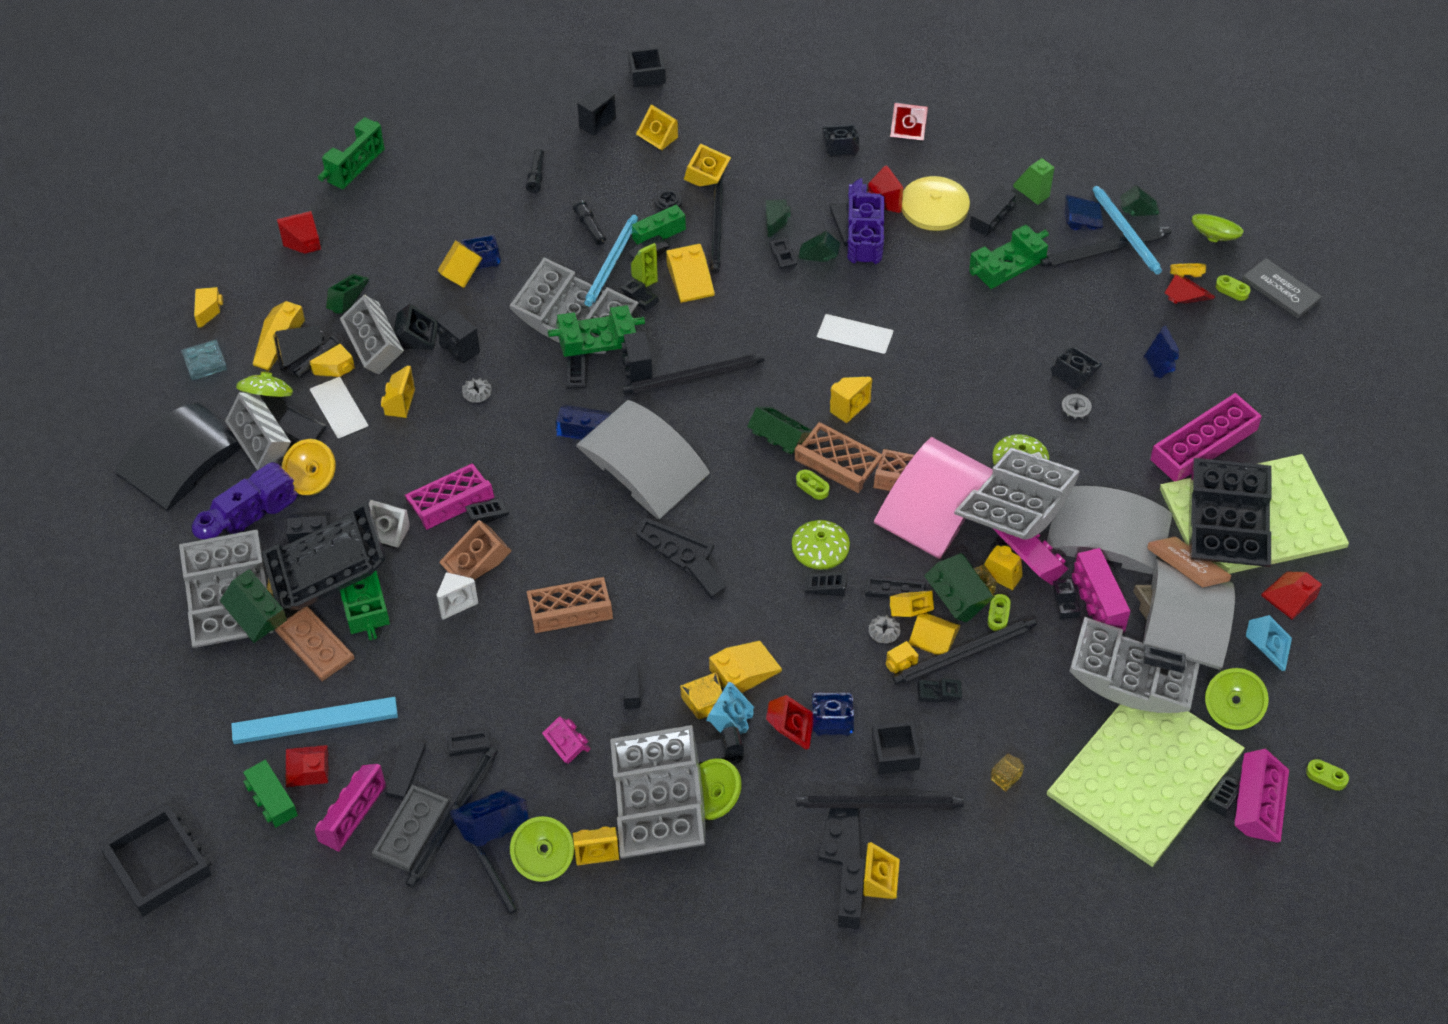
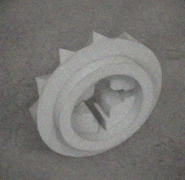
(471, 394)
(1070, 401)
(891, 633)

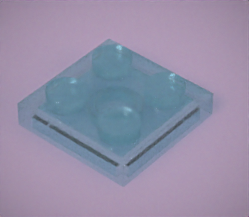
(204, 359)

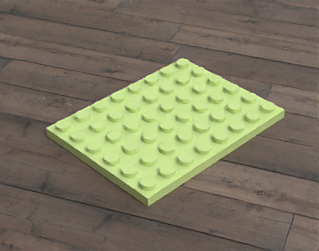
(1298, 514)
(1145, 777)

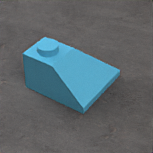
(1270, 639)

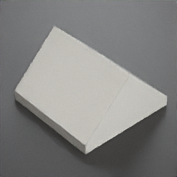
(390, 522)
(456, 594)

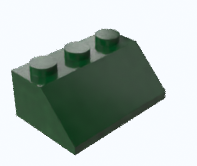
(778, 428)
(959, 587)
(252, 606)

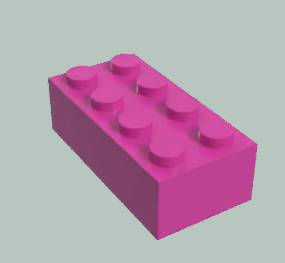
(1100, 589)

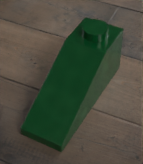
(344, 293)

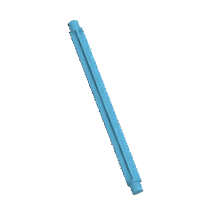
(1127, 230)
(610, 261)

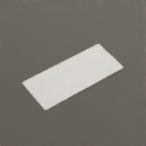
(855, 333)
(338, 407)

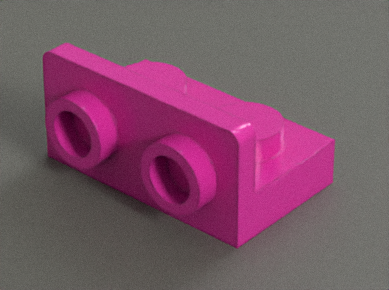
(565, 739)

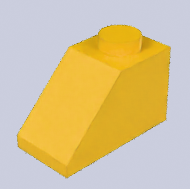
(207, 305)
(333, 362)
(911, 603)

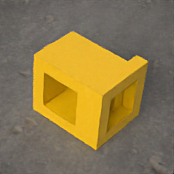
(901, 658)

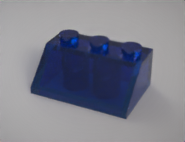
(578, 421)
(490, 817)

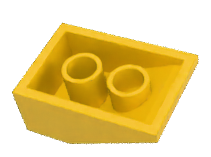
(690, 273)
(744, 665)

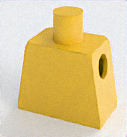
(1005, 566)

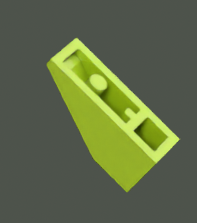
(645, 265)

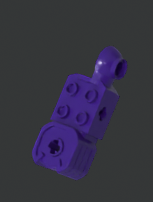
(865, 224)
(245, 502)

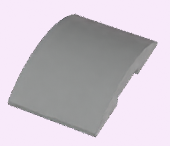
(557, 291)
(645, 457)
(1020, 494)
(1111, 521)
(207, 573)
(1189, 617)
(1116, 671)
(658, 792)

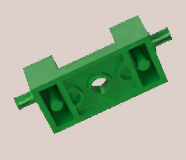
(345, 166)
(1023, 252)
(576, 335)
(365, 606)

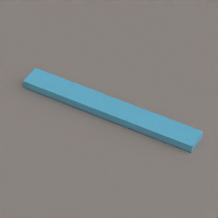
(314, 720)

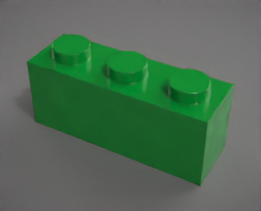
(662, 223)
(269, 794)

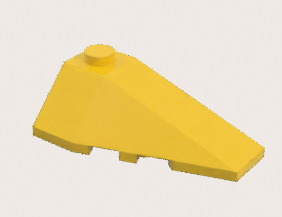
(282, 317)

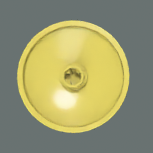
(935, 203)

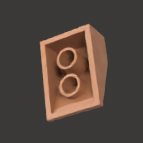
(476, 552)

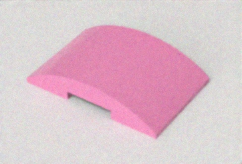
(928, 494)

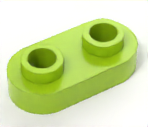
(1232, 287)
(813, 485)
(999, 614)
(1327, 774)

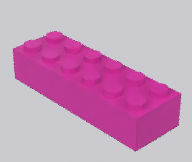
(1206, 437)

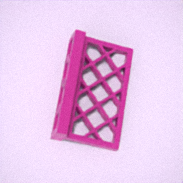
(454, 503)

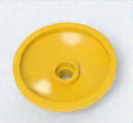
(302, 459)

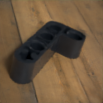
(727, 748)

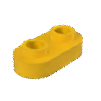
(1192, 269)

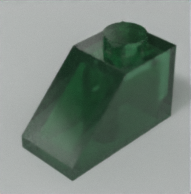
(1138, 202)
(776, 215)
(820, 248)

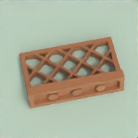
(827, 467)
(884, 479)
(572, 614)

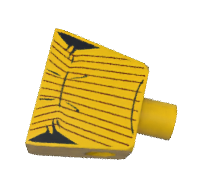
(701, 695)

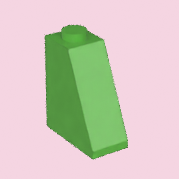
(1036, 181)

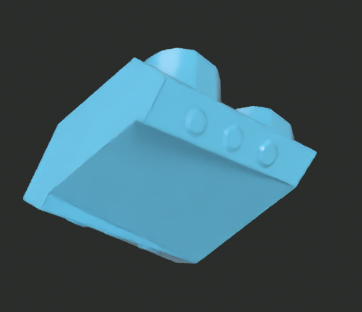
(731, 710)

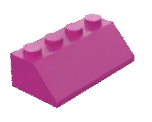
(1037, 556)
(1262, 796)
(351, 806)

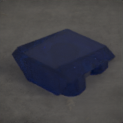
(1082, 213)
(486, 248)
(1162, 354)
(832, 713)

